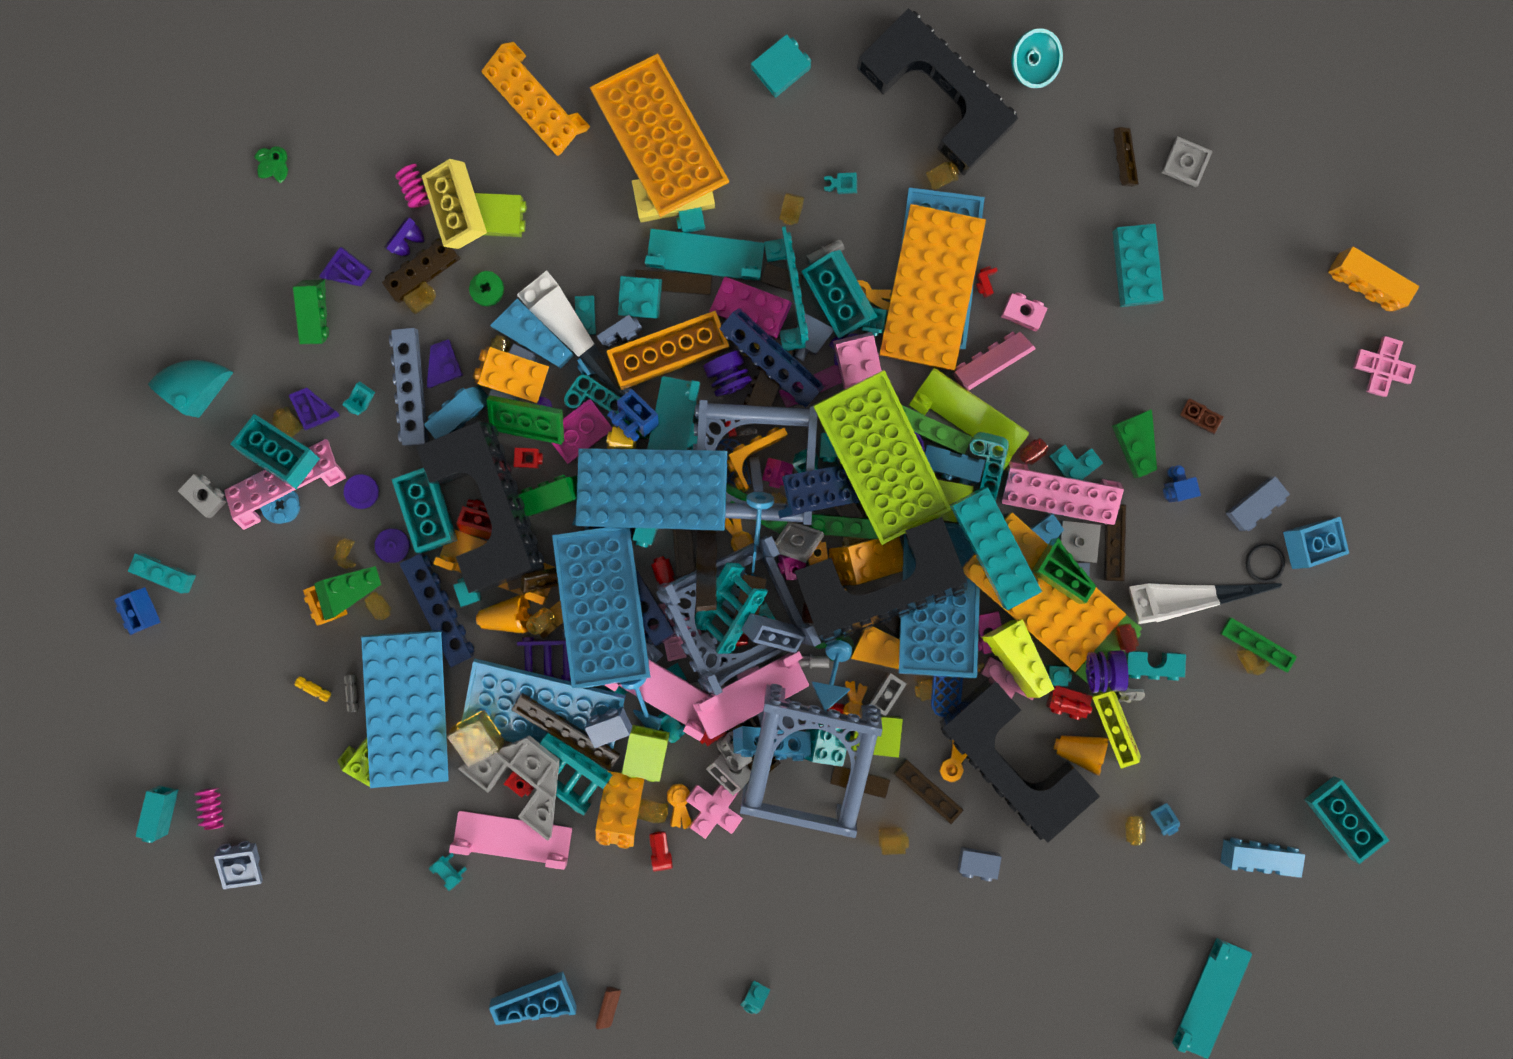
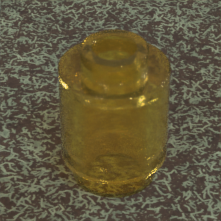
(500, 343)
(378, 606)
(540, 621)
(1135, 830)

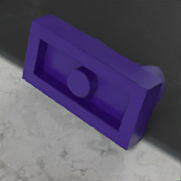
(408, 230)

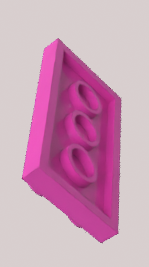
(762, 307)

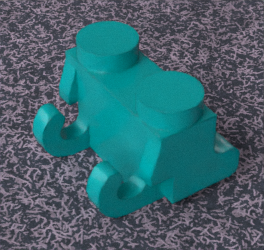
(673, 726)
(447, 871)

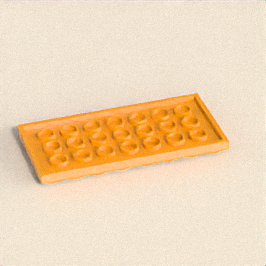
(659, 135)
(932, 287)
(1052, 617)

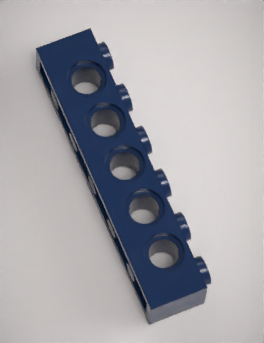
(781, 357)
(411, 568)
(664, 630)

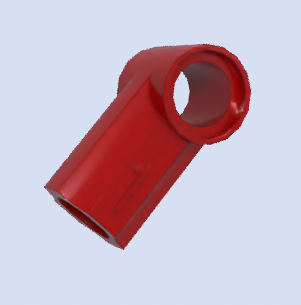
(660, 856)

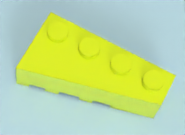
(1019, 657)

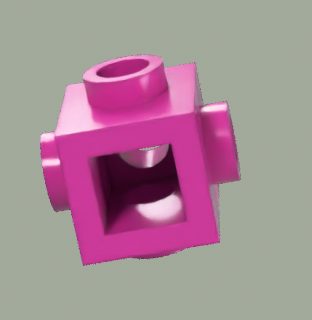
(775, 470)
(788, 566)

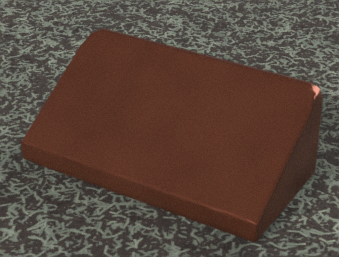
(608, 1008)

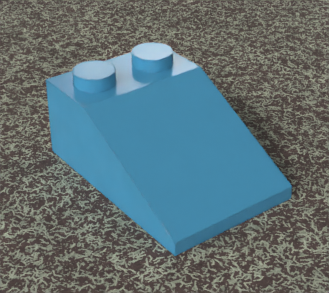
(1316, 543)

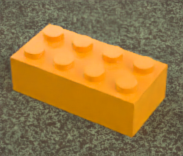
(1373, 279)

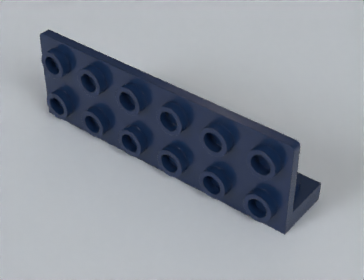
(817, 491)

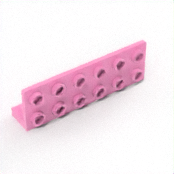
(265, 487)
(1062, 494)
(746, 696)
(672, 697)
(510, 839)

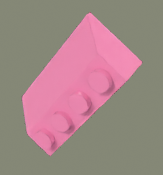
(993, 361)

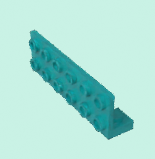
(780, 250)
(705, 255)
(675, 414)
(1211, 998)

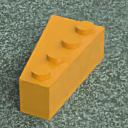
(877, 648)

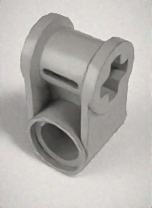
(733, 760)

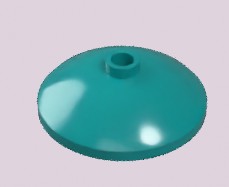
(1045, 58)

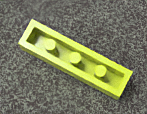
(1117, 728)

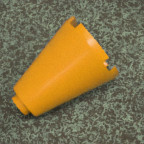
(506, 615)
(1083, 751)

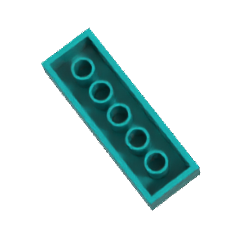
(995, 548)

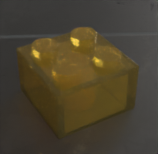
(476, 738)

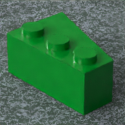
(311, 311)
(1138, 443)

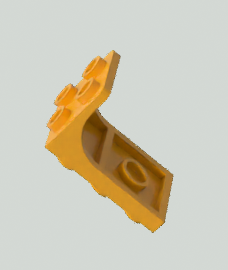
(510, 374)
(741, 452)
(867, 560)
(619, 810)

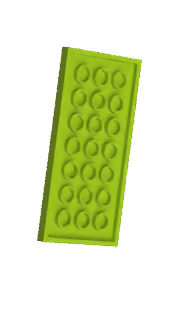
(882, 457)

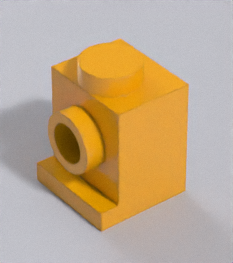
(814, 559)

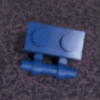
(637, 413)
(1181, 487)
(137, 611)

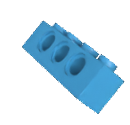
(799, 744)

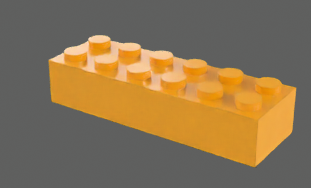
(667, 350)

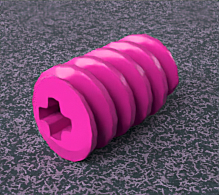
(411, 186)
(209, 809)

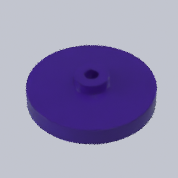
(361, 491)
(392, 545)

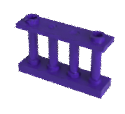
(527, 642)

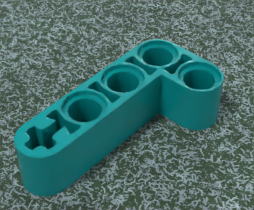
(590, 392)
(993, 456)

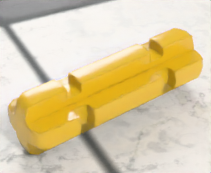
(312, 689)

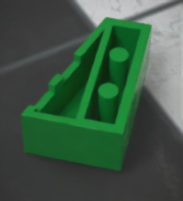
(549, 495)
(1063, 573)
(344, 590)

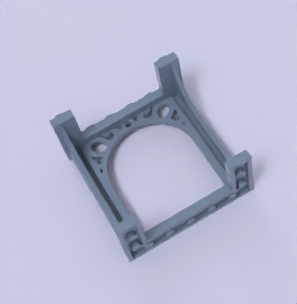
(748, 414)
(714, 677)
(775, 708)

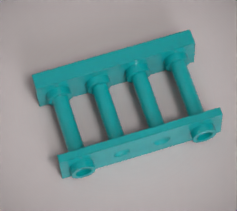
(725, 582)
(583, 766)

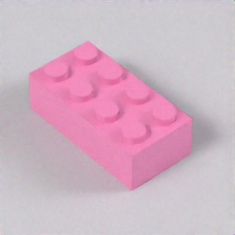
(857, 358)

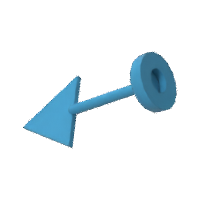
(759, 501)
(828, 693)
(647, 720)

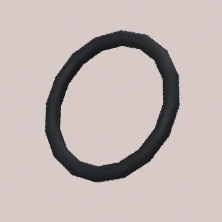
(1281, 568)

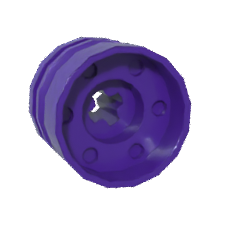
(727, 373)
(1104, 671)

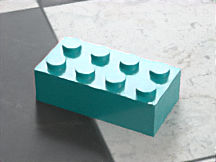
(1137, 265)
(839, 293)
(275, 451)
(424, 511)
(1346, 819)

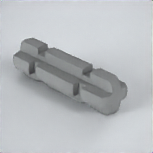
(351, 693)

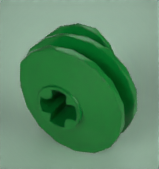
(486, 279)

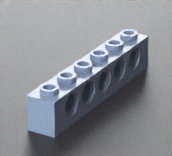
(416, 395)

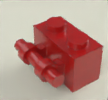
(474, 521)
(1069, 701)

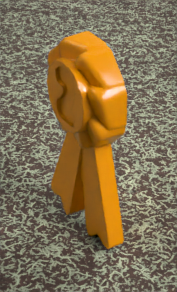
(875, 296)
(740, 538)
(855, 698)
(951, 768)
(676, 797)

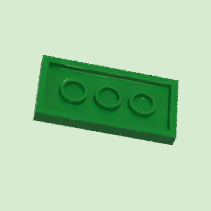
(526, 419)

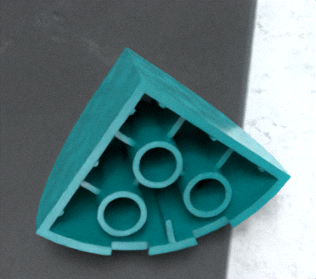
(190, 385)

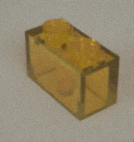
(893, 841)

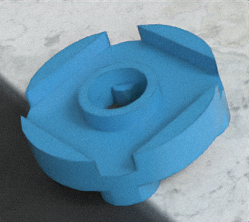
(280, 515)

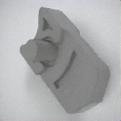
(1130, 694)

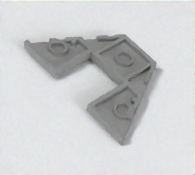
(536, 767)

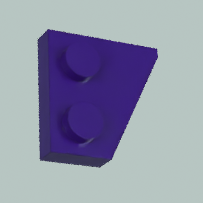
(346, 269)
(442, 364)
(311, 409)

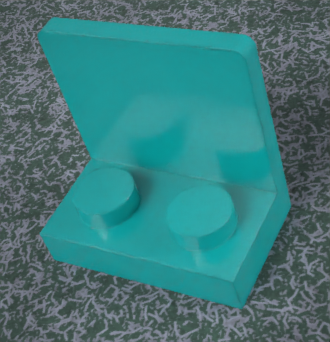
(826, 747)

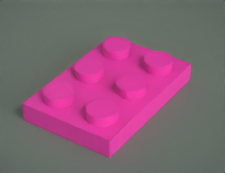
(582, 430)

